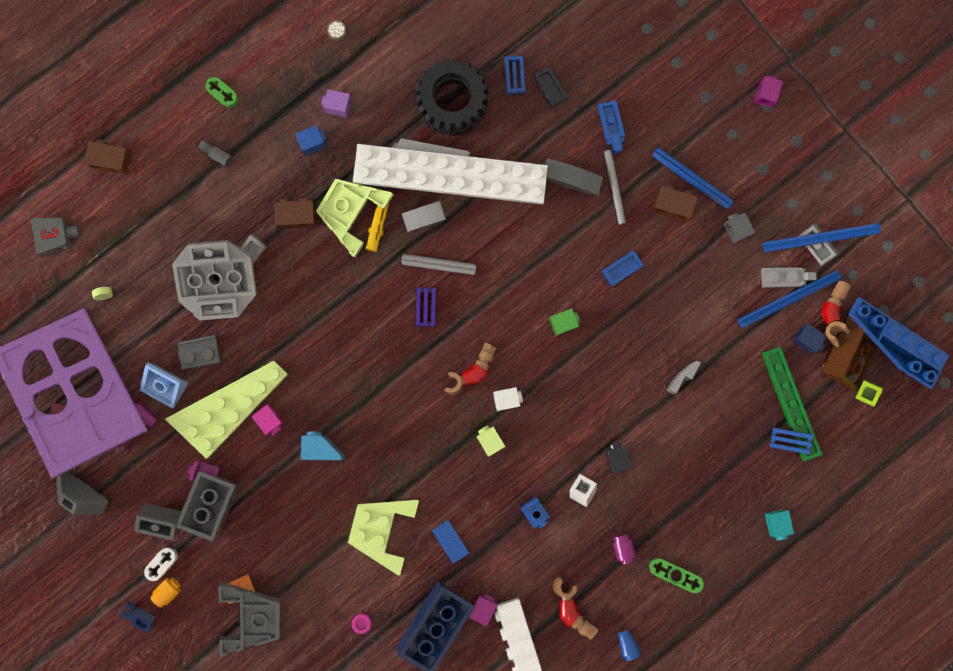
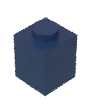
(810, 339)

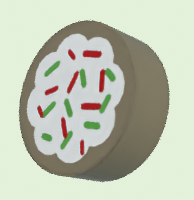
(336, 30)

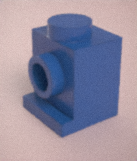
(530, 507)

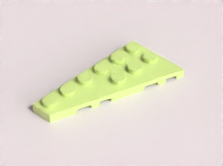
(217, 416)

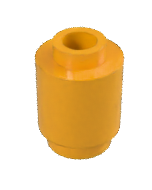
(166, 592)

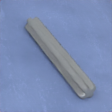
(438, 264)

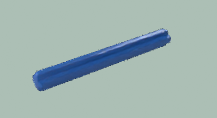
(692, 178)

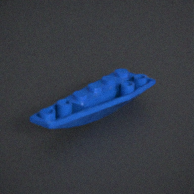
(902, 346)

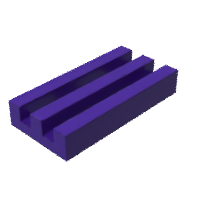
(418, 300)

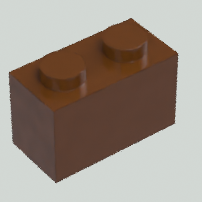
(107, 157)
(674, 203)
(295, 214)

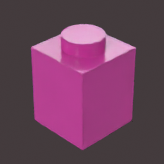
(268, 420)

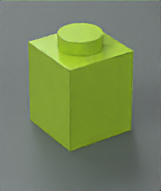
(869, 392)

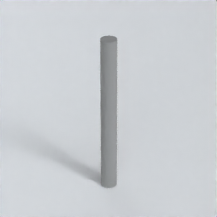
(614, 186)

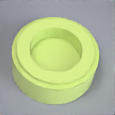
(102, 293)

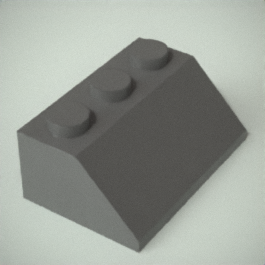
(207, 506)

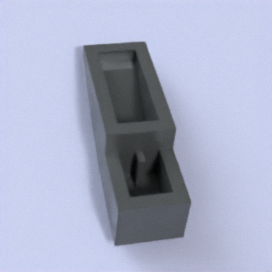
(573, 177)

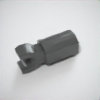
(215, 153)

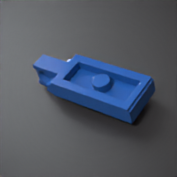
(611, 125)

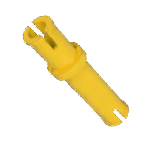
(376, 229)

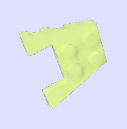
(343, 206)
(373, 527)

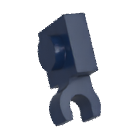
(141, 619)

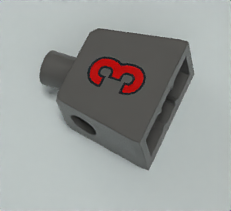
(53, 235)

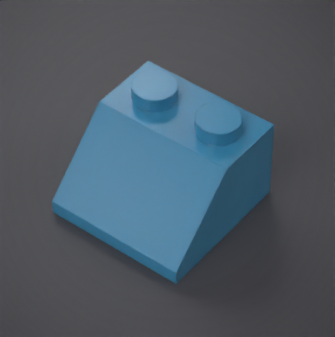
(319, 448)

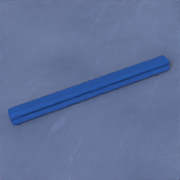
(821, 237)
(789, 299)

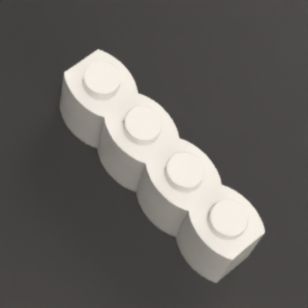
(517, 635)

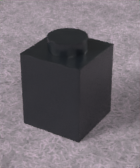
(617, 458)

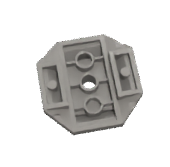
(202, 293)

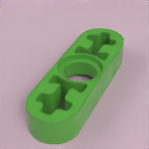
(686, 586)

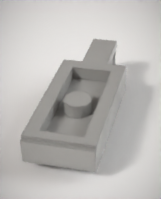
(786, 277)

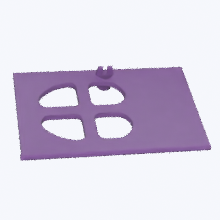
(86, 424)

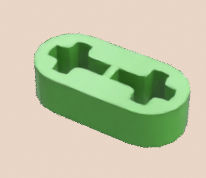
(224, 89)

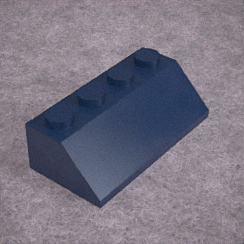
(434, 627)

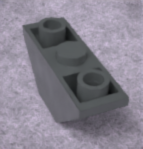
(79, 496)

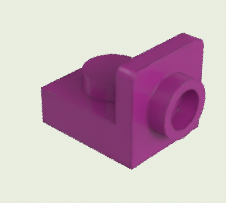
(203, 467)

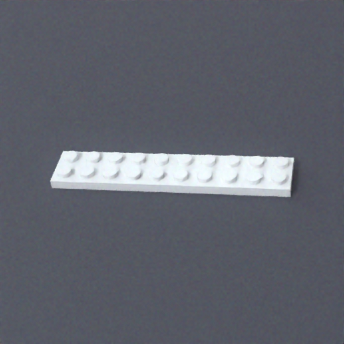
(450, 174)

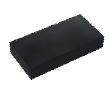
(550, 87)

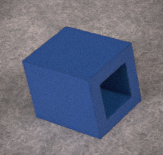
(311, 140)

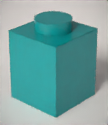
(779, 524)

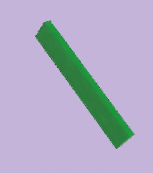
(790, 399)

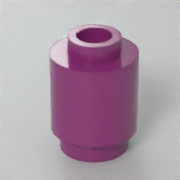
(624, 549)

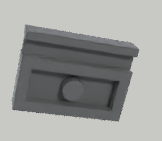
(199, 352)

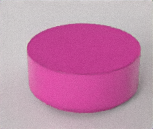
(361, 623)

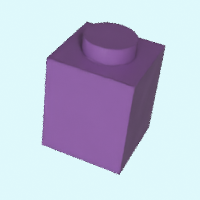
(336, 103)

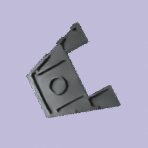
(257, 618)

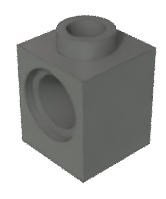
(739, 227)

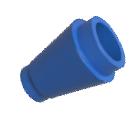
(628, 646)

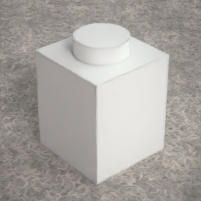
(507, 399)
(583, 490)

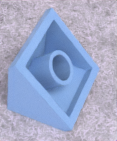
(162, 385)

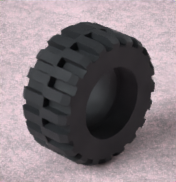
(446, 74)

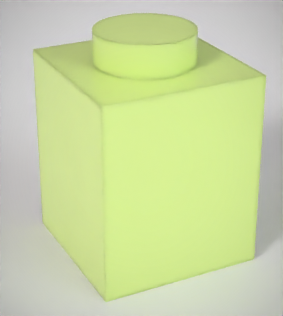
(490, 440)

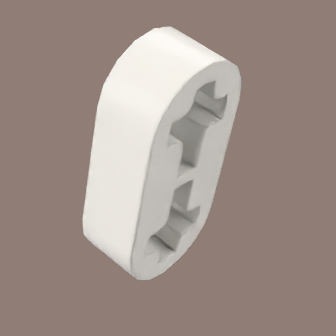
(164, 567)

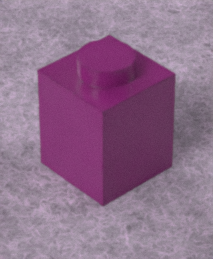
(768, 91)
(483, 609)

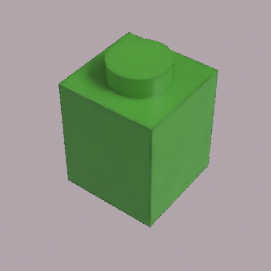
(564, 322)

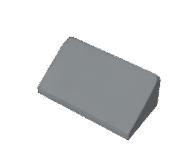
(823, 251)

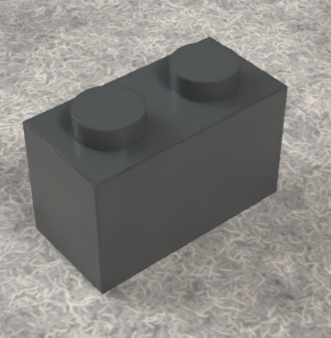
(157, 521)

